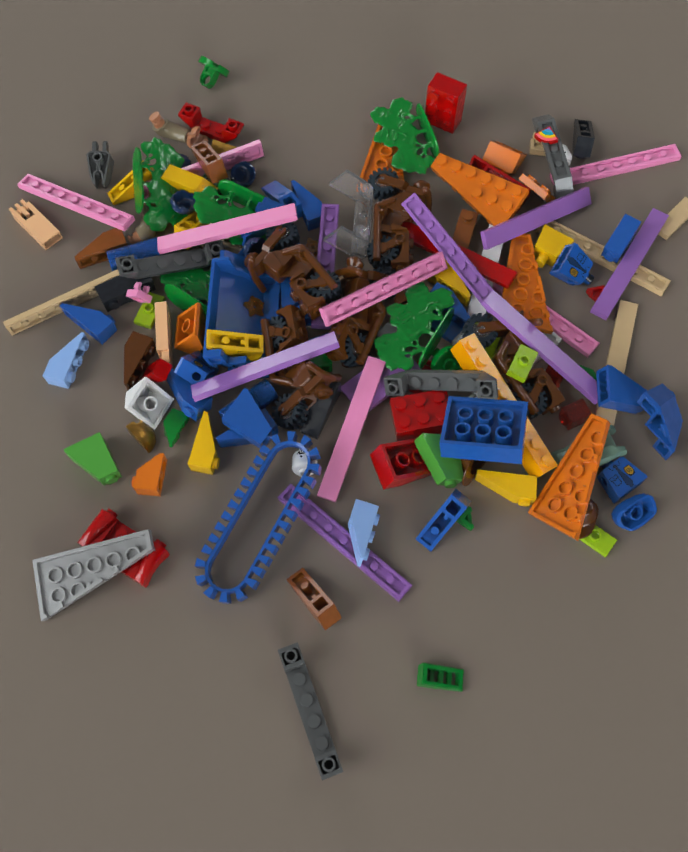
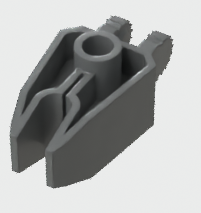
(100, 164)

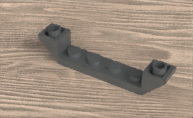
(555, 157)
(168, 263)
(442, 380)
(310, 711)

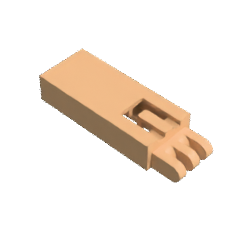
(37, 225)
(163, 331)

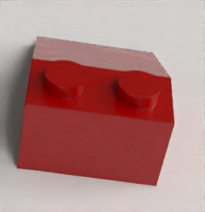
(398, 463)

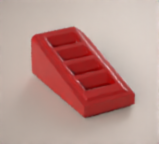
(158, 370)

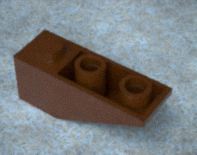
(136, 357)

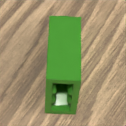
(95, 458)
(444, 470)

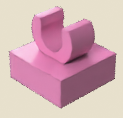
(139, 295)

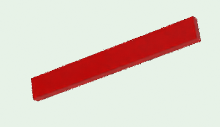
(489, 269)

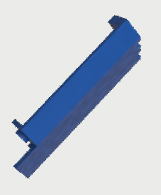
(228, 290)

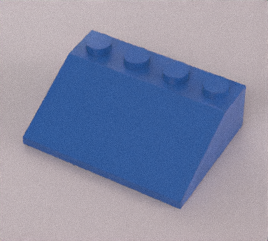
(484, 429)

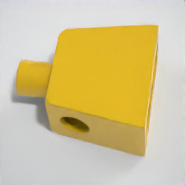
(550, 246)

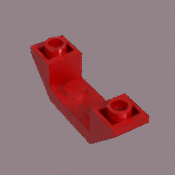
(192, 117)

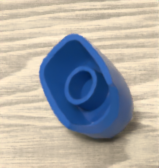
(634, 511)

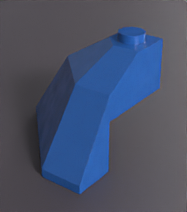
(664, 419)

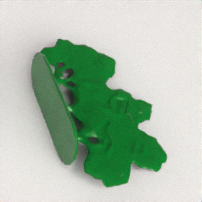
(401, 133)
(160, 190)
(212, 212)
(195, 281)
(413, 321)

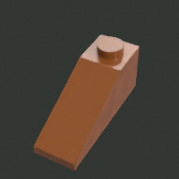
(210, 162)
(465, 228)
(97, 249)
(314, 598)

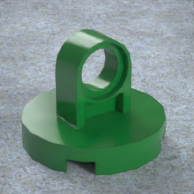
(211, 69)
(444, 359)

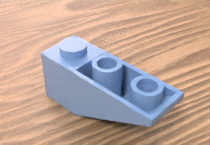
(63, 366)
(360, 527)

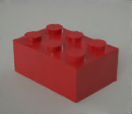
(445, 102)
(418, 414)

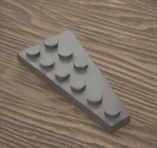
(76, 572)

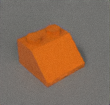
(504, 157)
(190, 329)

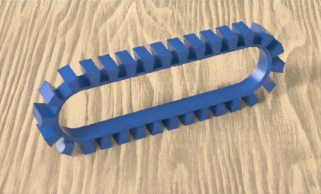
(311, 455)

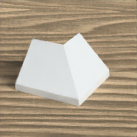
(148, 402)

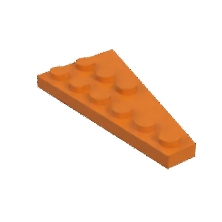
(379, 157)
(486, 193)
(526, 290)
(569, 489)

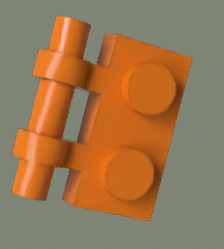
(542, 191)

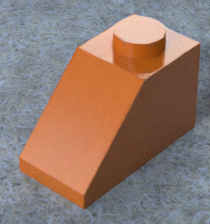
(150, 476)

